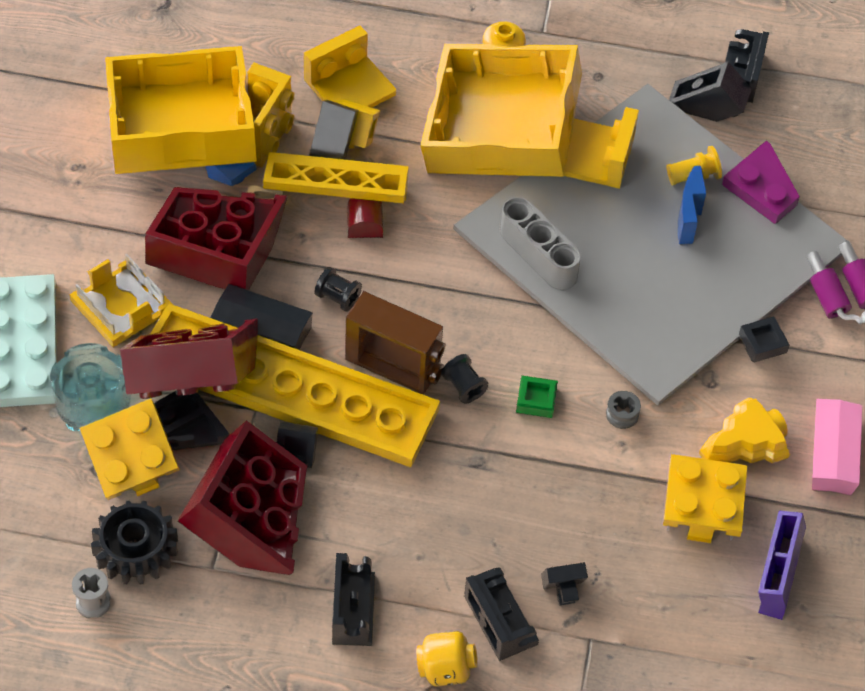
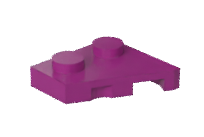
(763, 183)

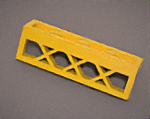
(336, 177)

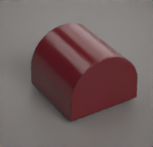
(364, 218)

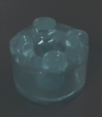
(88, 385)

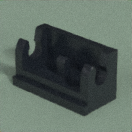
(748, 57)
(353, 602)
(499, 614)

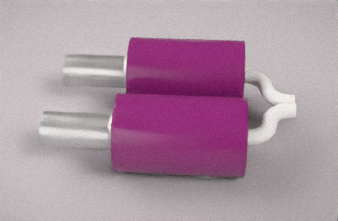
(829, 288)

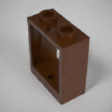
(394, 343)

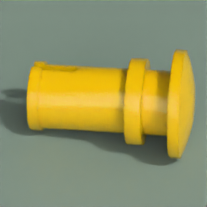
(709, 163)

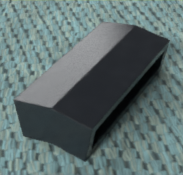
(275, 318)

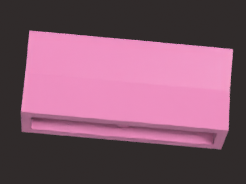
(837, 446)

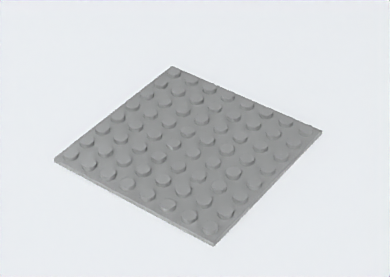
(639, 294)

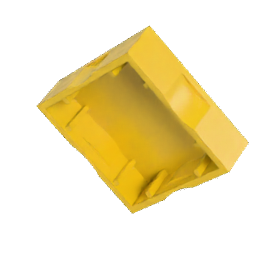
(179, 110)
(502, 110)

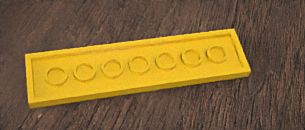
(324, 395)

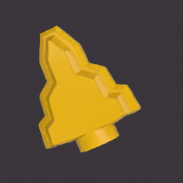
(749, 435)

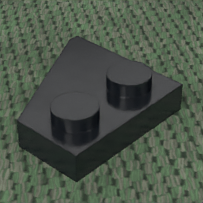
(189, 422)

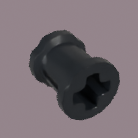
(326, 287)
(464, 378)

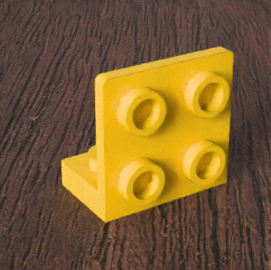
(344, 71)
(271, 107)
(601, 151)

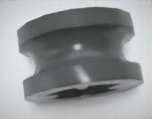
(623, 419)

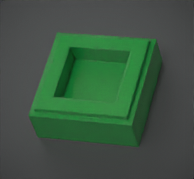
(536, 396)

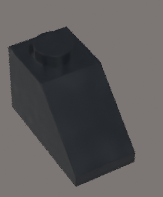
(712, 93)

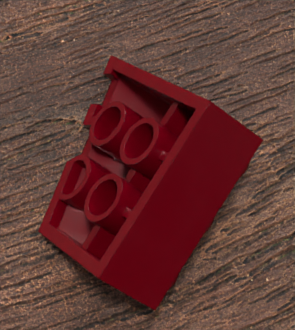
(214, 236)
(189, 361)
(249, 502)

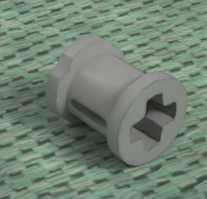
(94, 589)

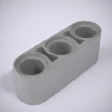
(540, 243)

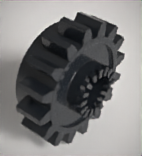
(130, 523)

